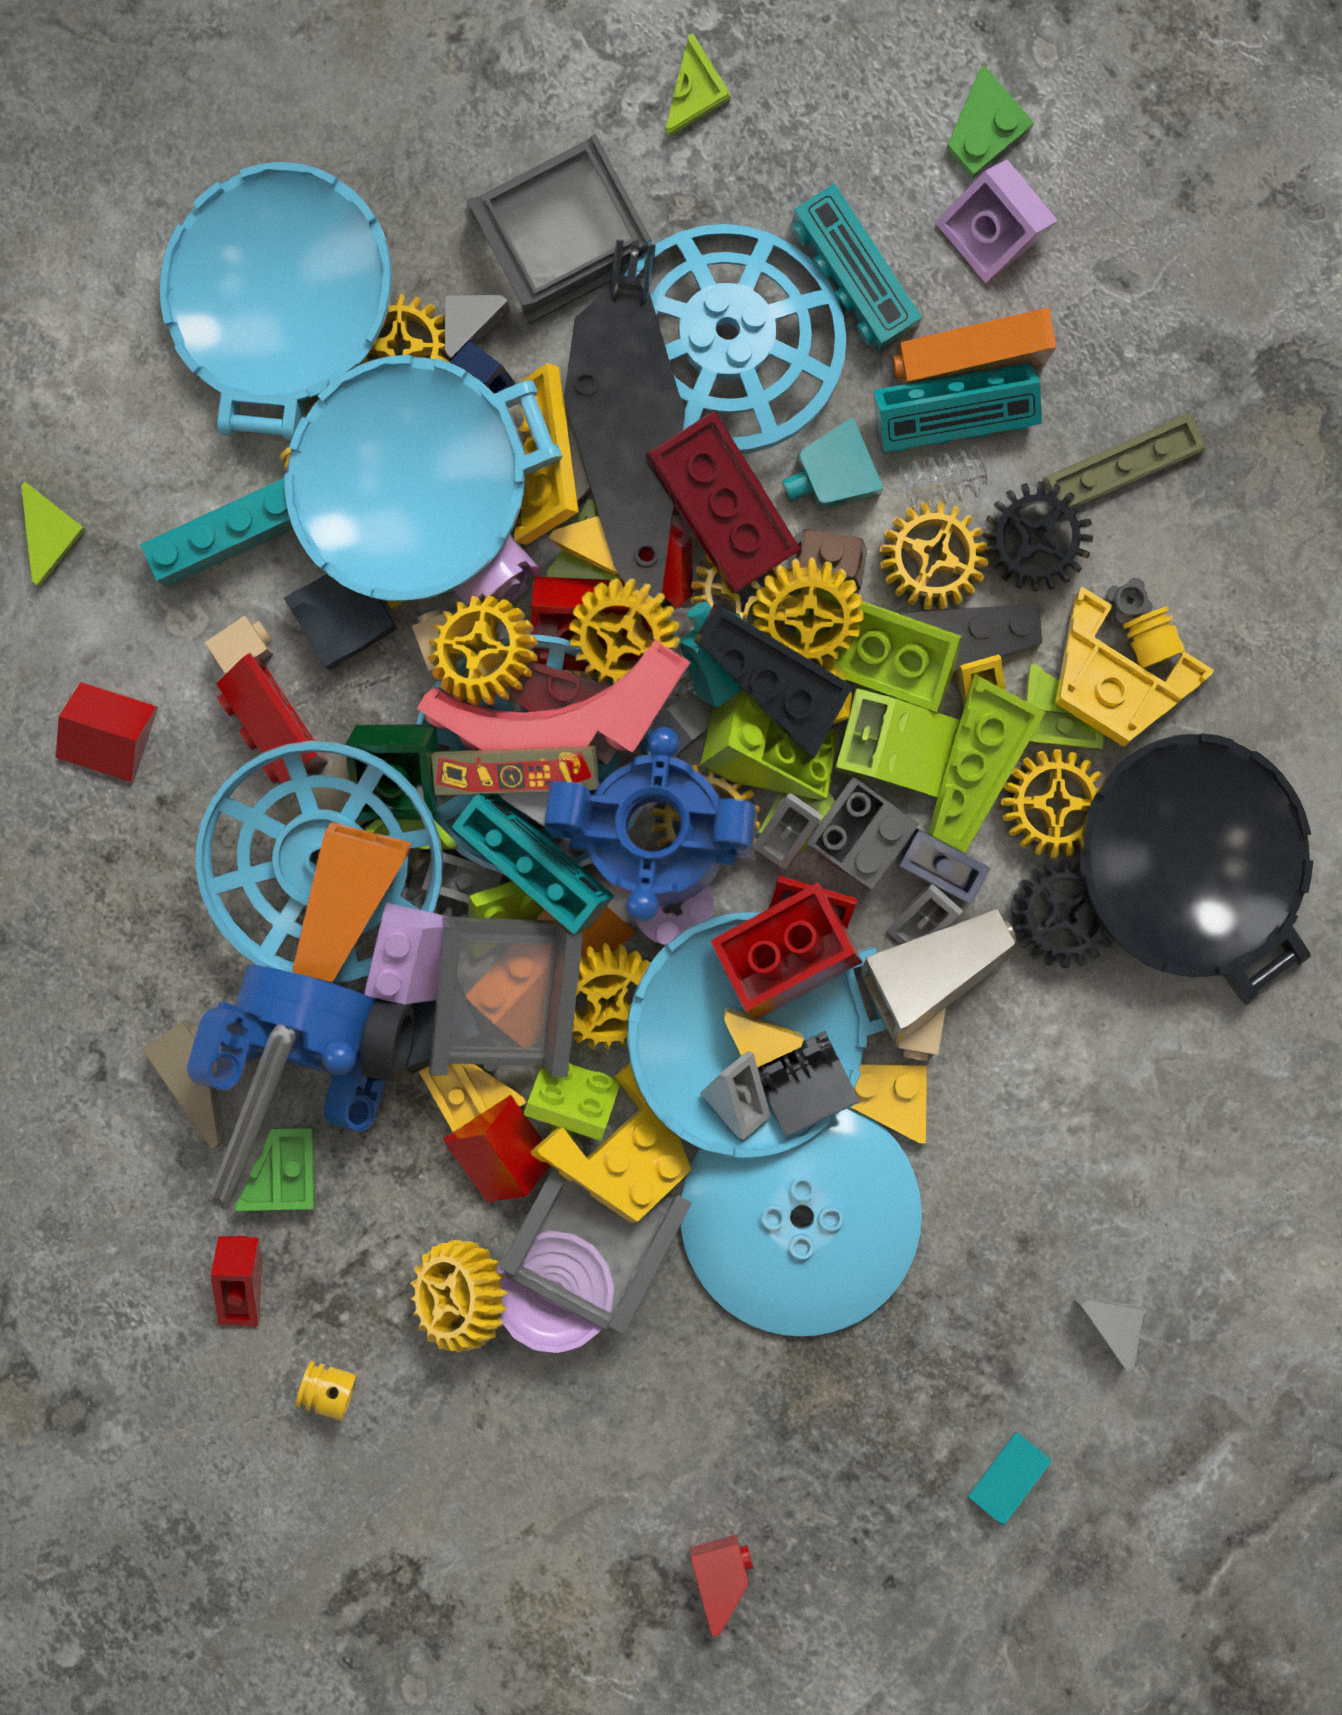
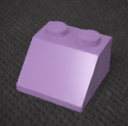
(996, 220)
(406, 956)

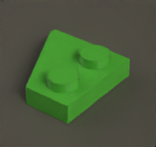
(986, 125)
(283, 1173)

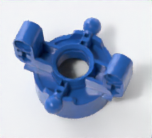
(709, 835)
(327, 1033)

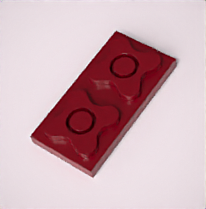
(723, 502)

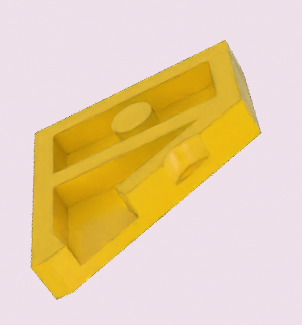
(466, 1092)
(894, 1097)

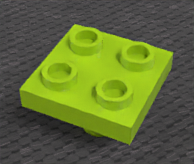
(574, 1102)

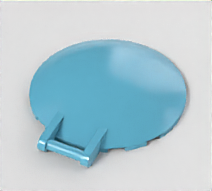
(275, 289)
(410, 475)
(683, 1042)

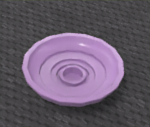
(542, 1322)

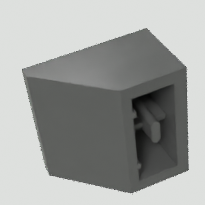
(862, 834)

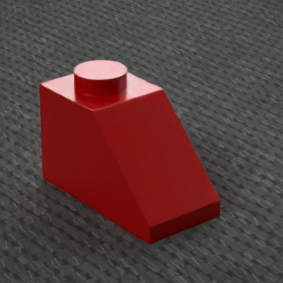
(678, 567)
(237, 1280)
(721, 1577)

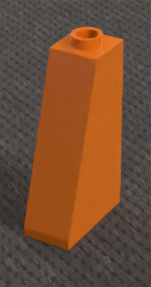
(977, 348)
(345, 891)

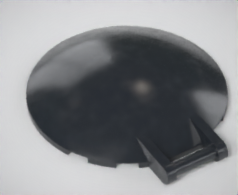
(1199, 860)

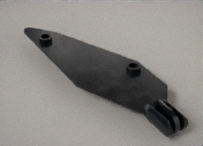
(620, 409)

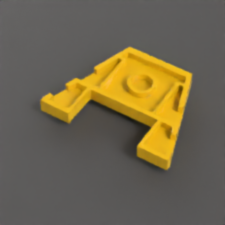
(1111, 689)
(630, 1167)

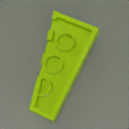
(984, 753)

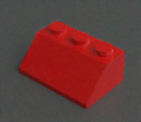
(553, 612)
(265, 714)
(786, 951)

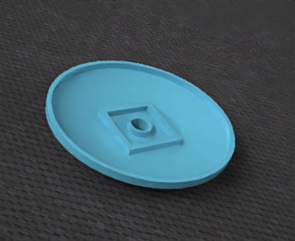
(815, 1274)

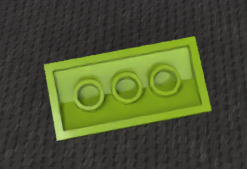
(897, 655)

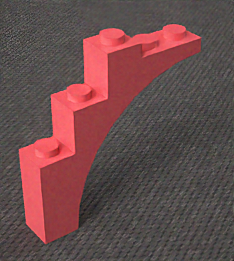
(618, 712)

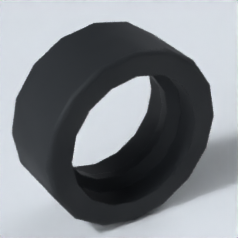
(387, 1040)

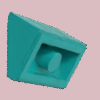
(1010, 1478)

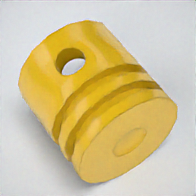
(1154, 637)
(317, 1386)

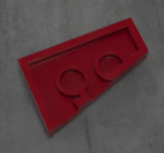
(555, 689)

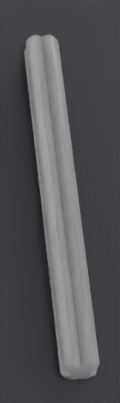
(253, 1113)

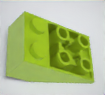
(896, 743)
(755, 752)

